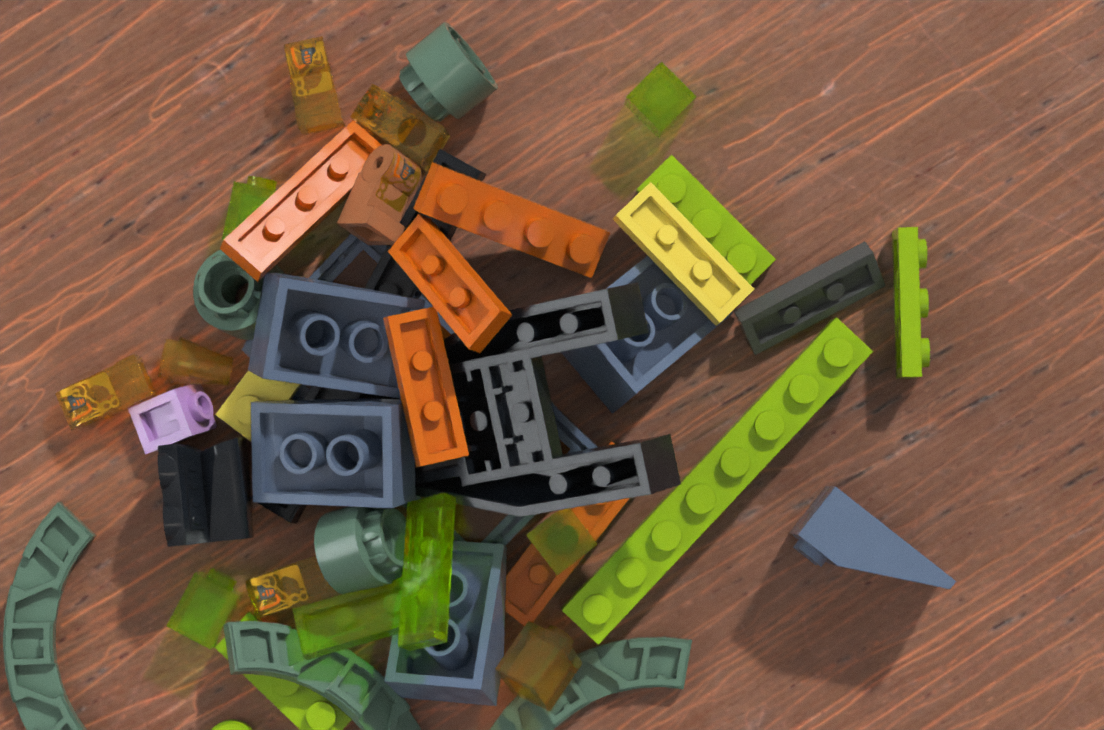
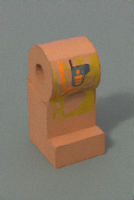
(380, 197)

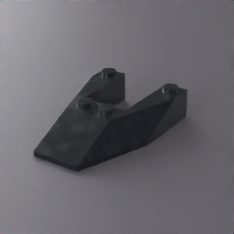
(511, 423)

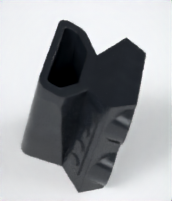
(205, 492)

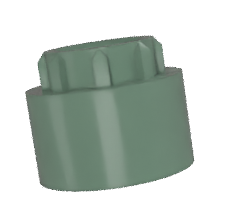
(446, 75)
(216, 292)
(360, 547)

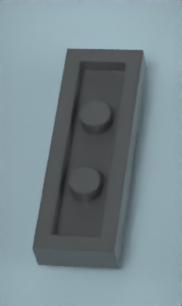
(810, 298)

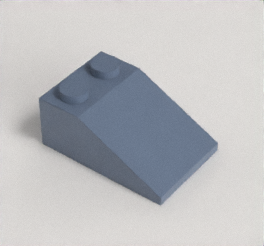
(326, 334)
(627, 365)
(332, 453)
(850, 537)
(466, 663)

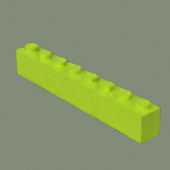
(716, 480)

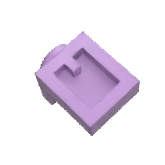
(173, 417)

